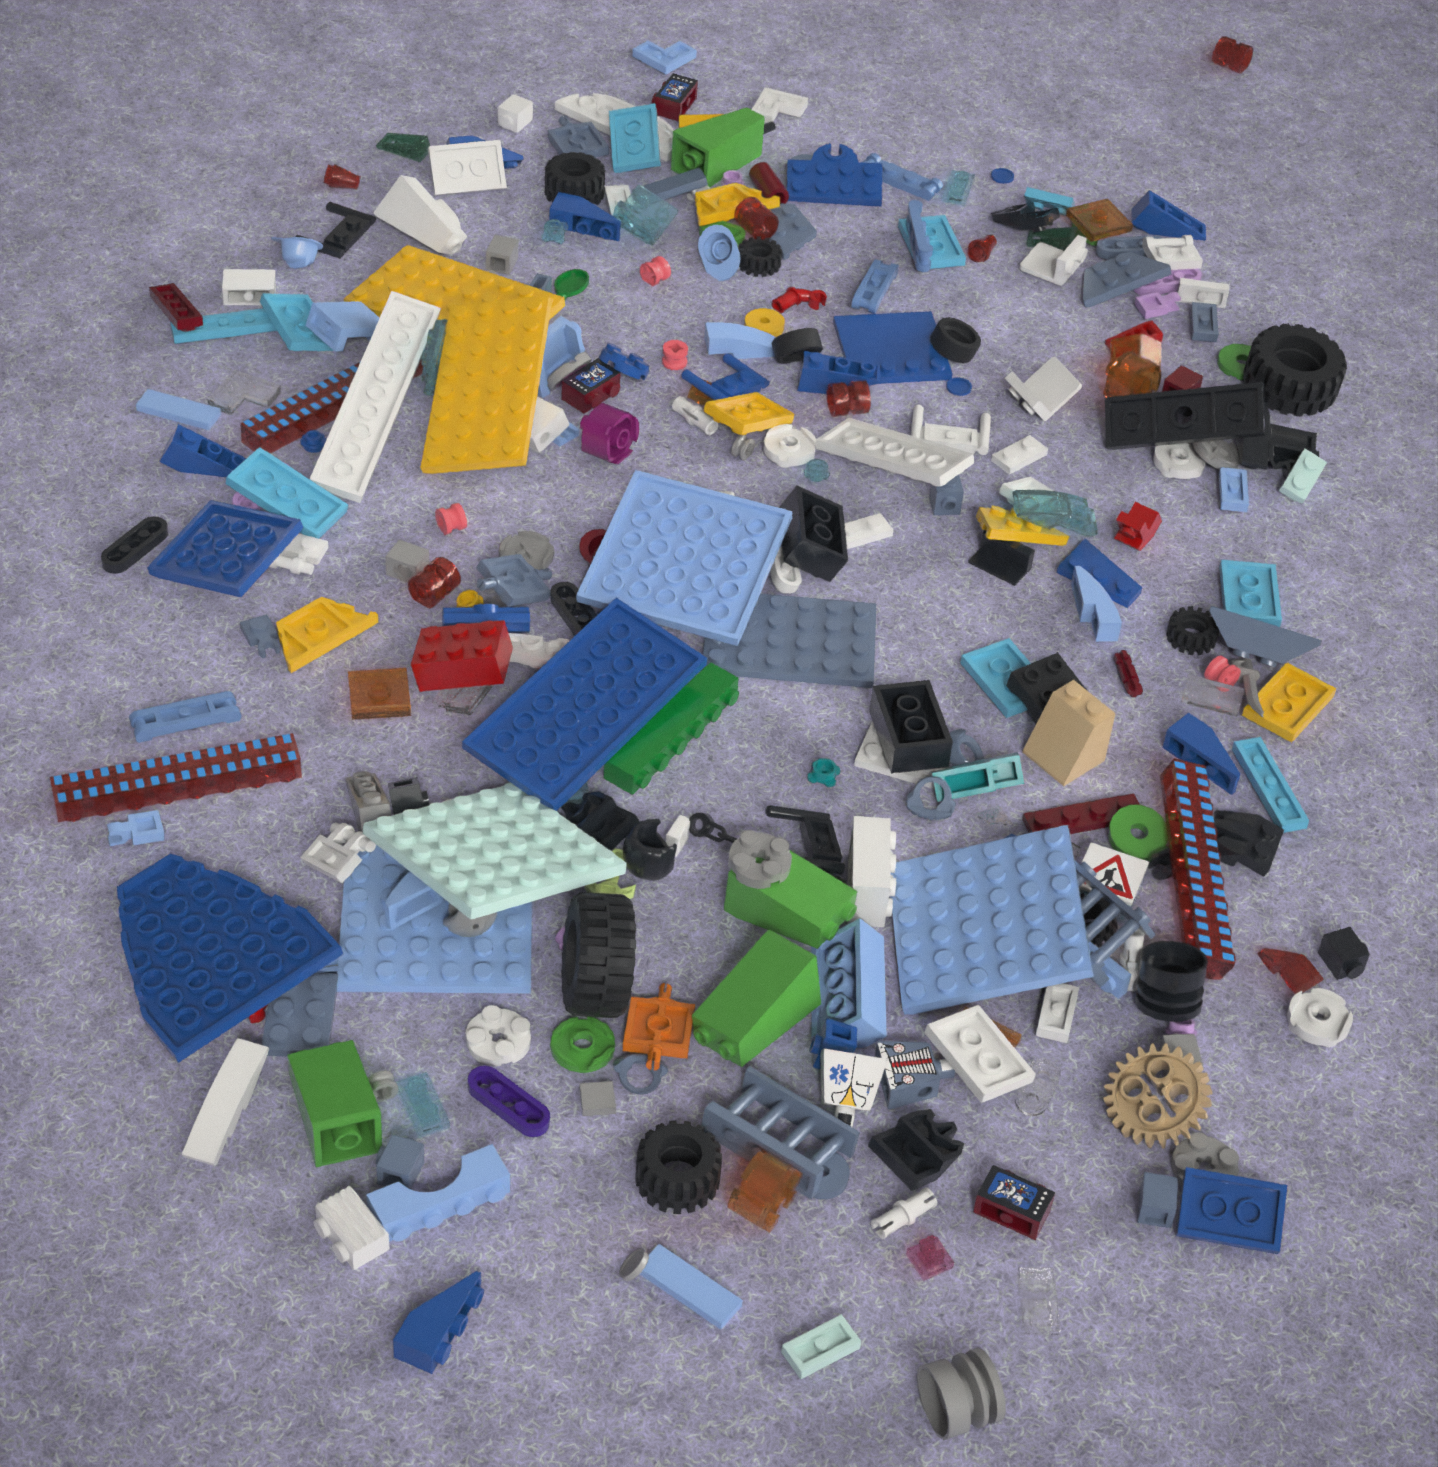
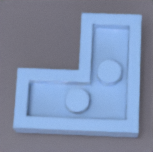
(664, 59)

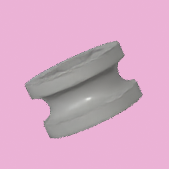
(743, 447)
(383, 1085)

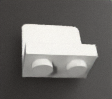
(1055, 264)
(1046, 389)

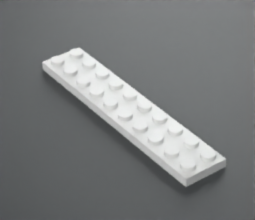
(375, 397)

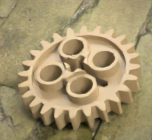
(1183, 1078)

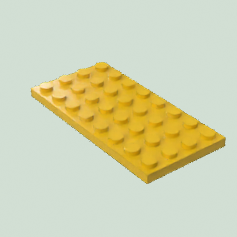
(440, 283)
(487, 385)

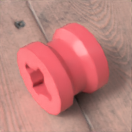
(655, 271)
(675, 354)
(451, 518)
(1222, 672)

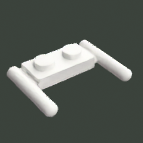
(955, 437)

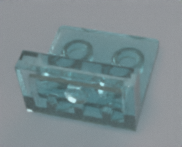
(645, 215)

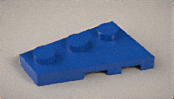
(1113, 579)

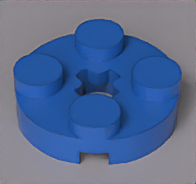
(629, 365)

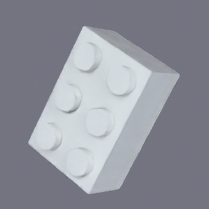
(871, 868)

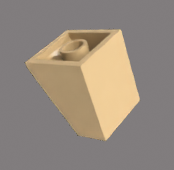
(1070, 734)

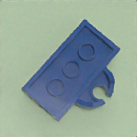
(835, 179)

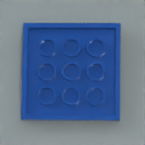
(895, 343)
(225, 548)

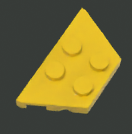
(720, 202)
(1005, 525)
(319, 629)

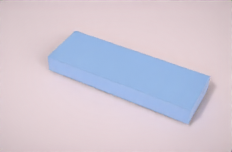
(178, 409)
(691, 1287)

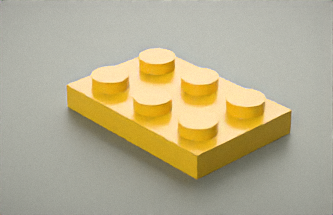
(748, 413)
(1290, 702)

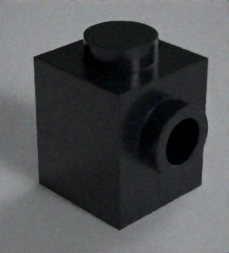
(407, 795)
(1344, 953)

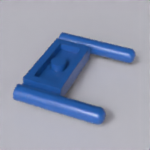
(739, 383)

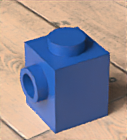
(833, 1036)

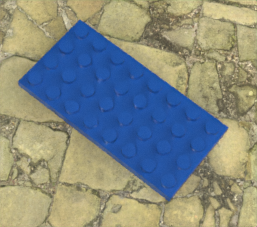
(584, 704)

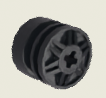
(1171, 981)

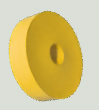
(765, 320)

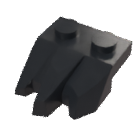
(1025, 217)
(1287, 445)
(601, 818)
(1247, 840)
(918, 1148)

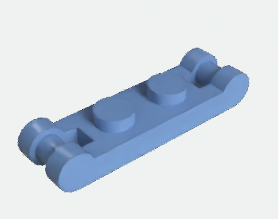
(906, 180)
(919, 242)
(874, 286)
(184, 715)

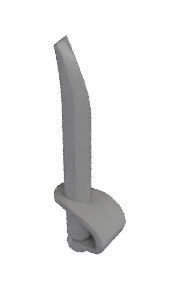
(1249, 677)

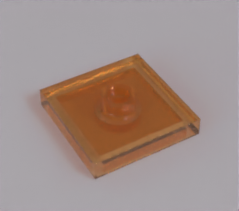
(1099, 219)
(379, 693)

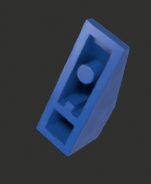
(1164, 219)
(1197, 743)

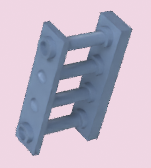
(1136, 920)
(749, 1139)

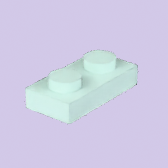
(1302, 476)
(821, 1346)

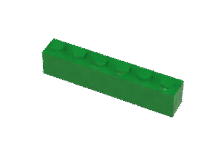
(672, 728)

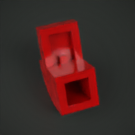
(1137, 526)

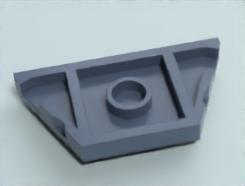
(793, 229)
(1120, 276)

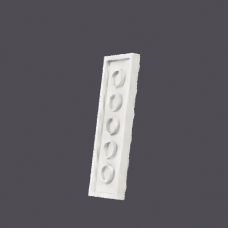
(895, 451)

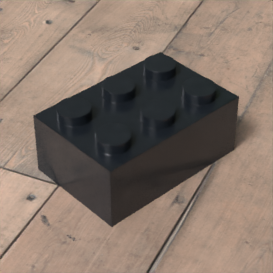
(815, 534)
(910, 726)

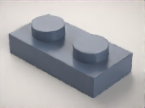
(1204, 322)

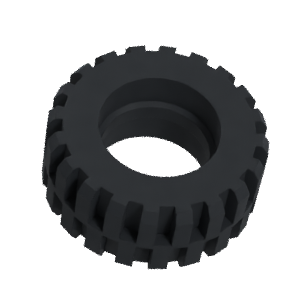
(1297, 367)
(598, 955)

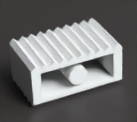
(247, 286)
(351, 1228)

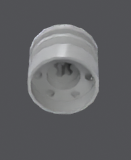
(961, 1393)

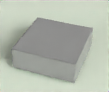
(597, 1098)

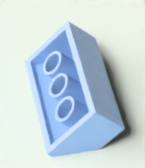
(853, 982)

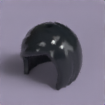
(647, 852)

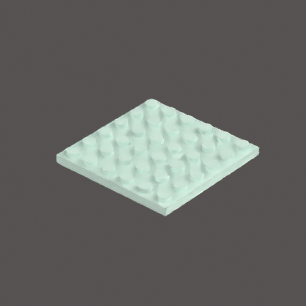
(493, 850)

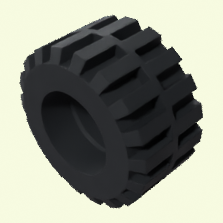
(575, 175)
(672, 1187)

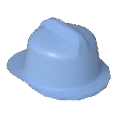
(719, 244)
(298, 251)

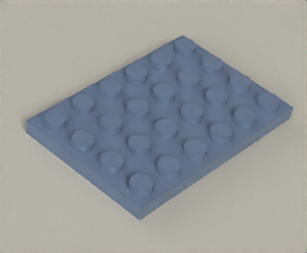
(803, 642)

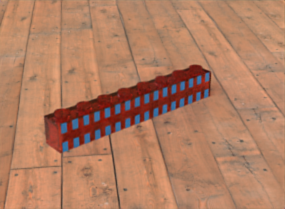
(300, 413)
(175, 777)
(1197, 864)

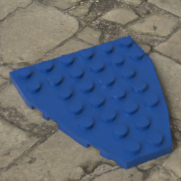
(211, 949)

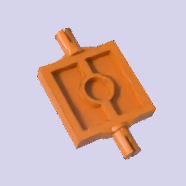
(658, 1027)

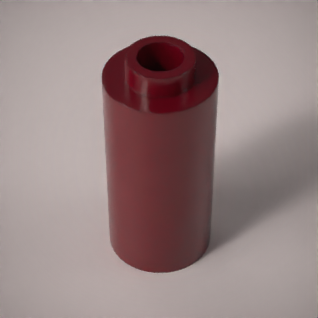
(768, 182)

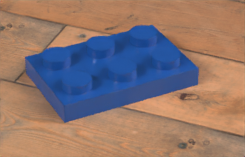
(1231, 1210)

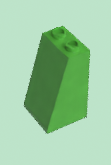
(718, 144)
(802, 907)
(759, 999)
(335, 1103)

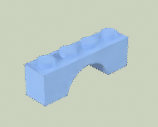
(403, 1210)

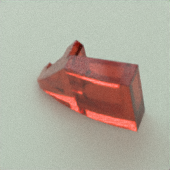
(1293, 967)

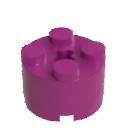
(609, 433)

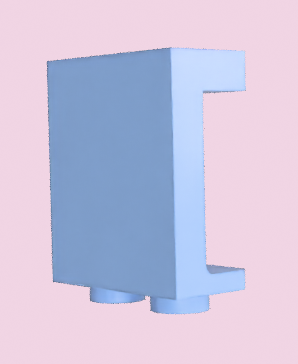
(341, 320)
(561, 346)

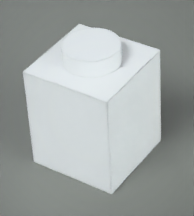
(515, 113)

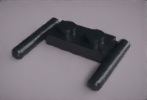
(346, 232)
(817, 835)

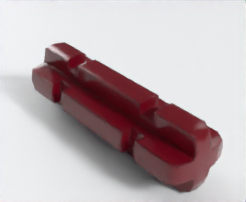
(1128, 673)

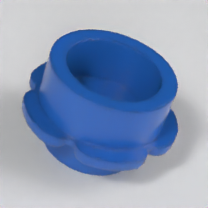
(313, 441)

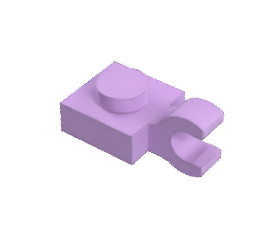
(1155, 305)

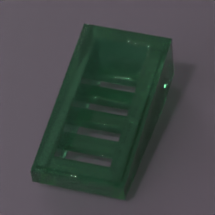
(406, 145)
(1055, 237)

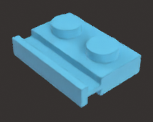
(1049, 200)

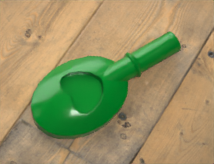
(571, 283)

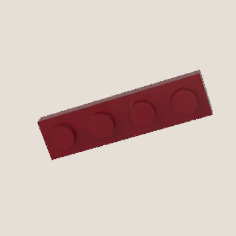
(176, 307)
(1079, 816)

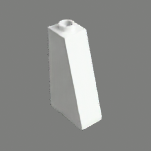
(420, 216)

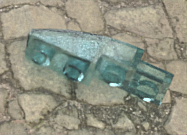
(1055, 509)

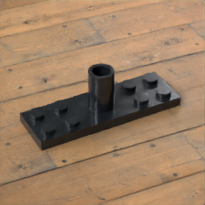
(1185, 416)

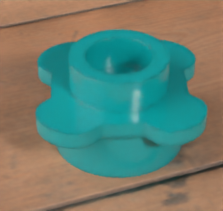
(824, 772)

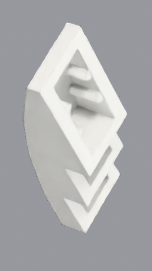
(225, 1101)

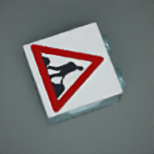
(1118, 872)

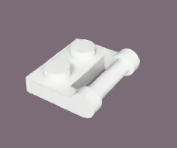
(1165, 251)

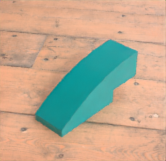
(980, 776)

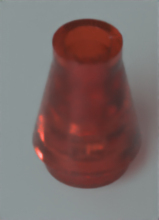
(341, 178)
(981, 248)

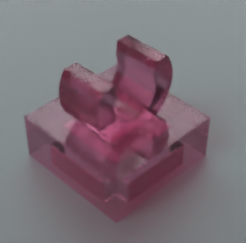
(930, 1257)

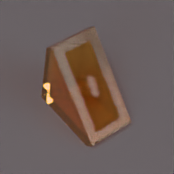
(1138, 344)

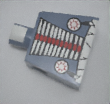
(910, 1072)

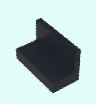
(1003, 559)

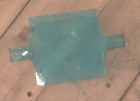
(432, 356)

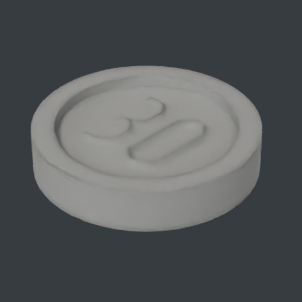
(633, 1264)

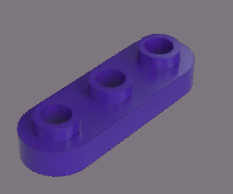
(504, 1090)

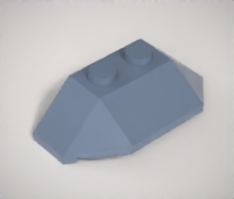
(1261, 638)

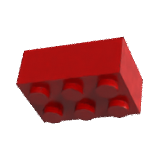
(462, 655)

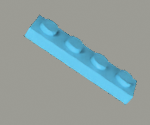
(226, 325)
(1270, 784)

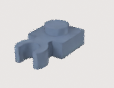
(262, 633)

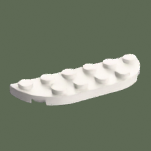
(596, 110)

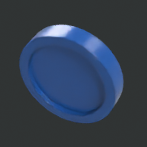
(1002, 175)
(959, 386)

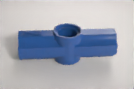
(516, 618)

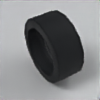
(955, 340)
(791, 345)

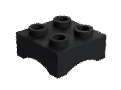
(1038, 681)

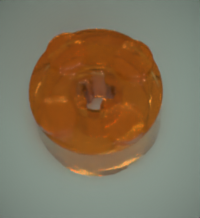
(1131, 376)
(764, 1190)

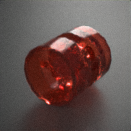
(1232, 54)
(756, 218)
(850, 397)
(434, 582)

